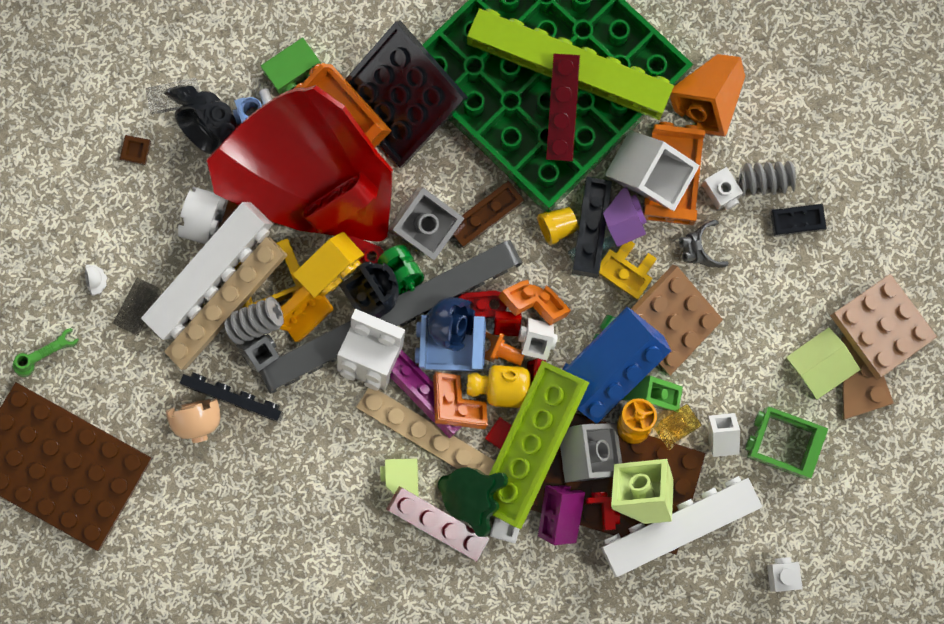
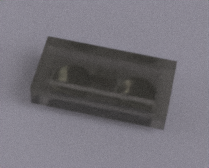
(138, 301)

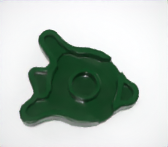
(470, 498)

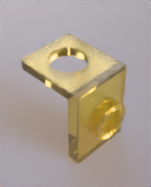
(677, 425)

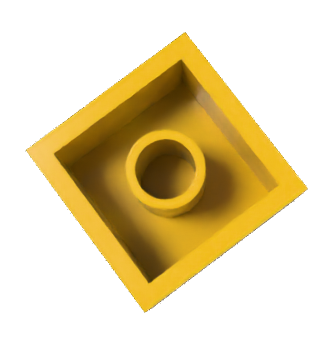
(328, 264)

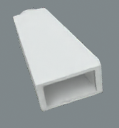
(652, 169)

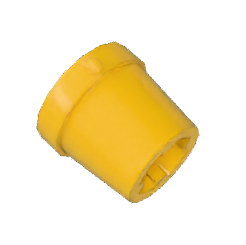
(557, 224)

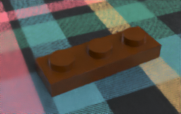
(487, 213)

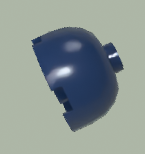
(450, 322)

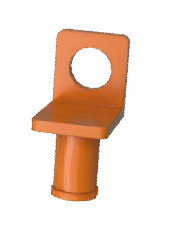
(501, 350)

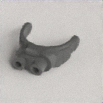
(693, 248)

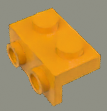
(304, 313)

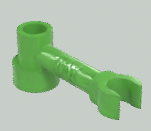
(28, 369)

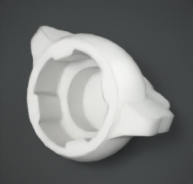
(95, 279)

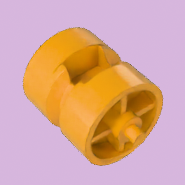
(636, 421)

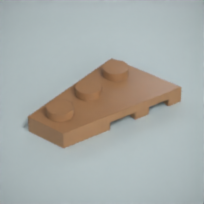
(862, 390)

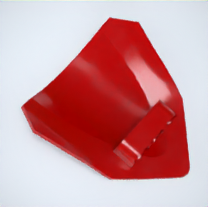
(306, 167)

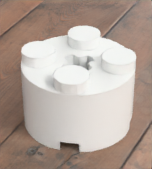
(201, 215)

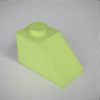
(400, 473)

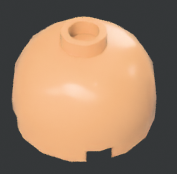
(195, 420)

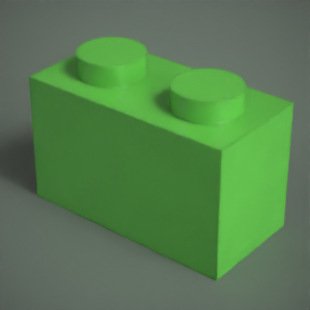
(290, 66)

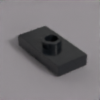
(798, 220)

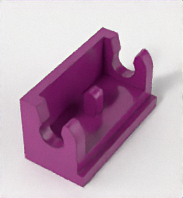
(561, 515)

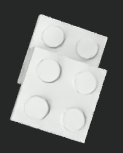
(370, 350)

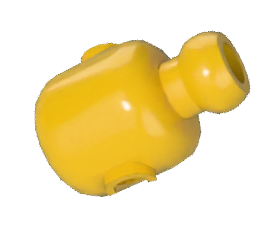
(503, 386)

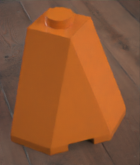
(710, 94)

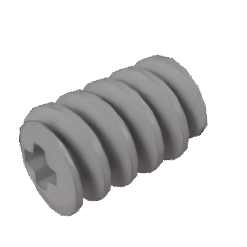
(767, 177)
(254, 321)

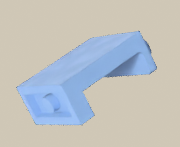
(437, 358)

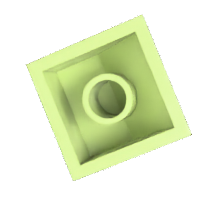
(643, 490)

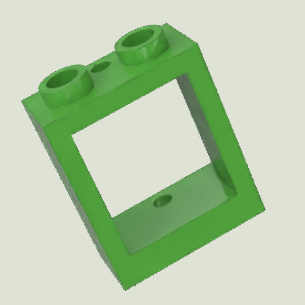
(812, 451)

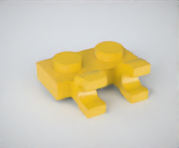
(624, 274)

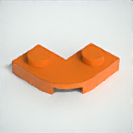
(545, 301)

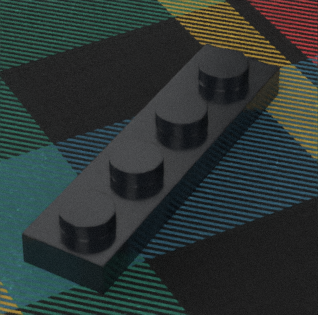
(591, 227)
(222, 392)

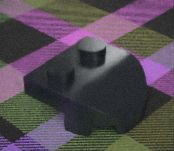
(372, 289)

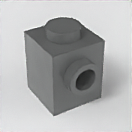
(259, 352)

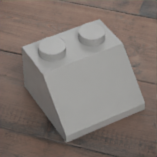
(426, 223)
(590, 452)

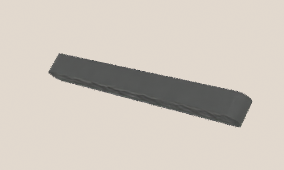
(410, 304)

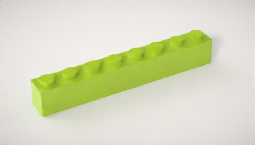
(597, 74)

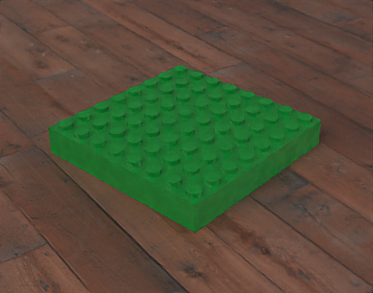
(511, 103)

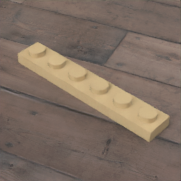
(227, 299)
(422, 432)

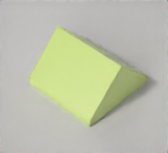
(823, 363)

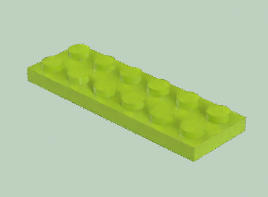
(535, 440)

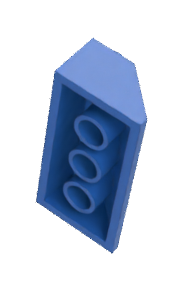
(617, 362)

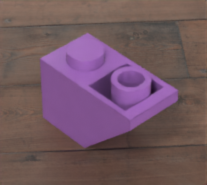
(625, 218)

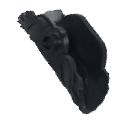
(202, 117)

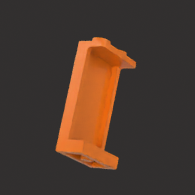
(334, 84)
(689, 142)

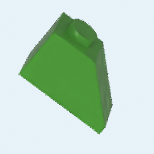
(658, 392)

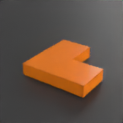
(451, 408)

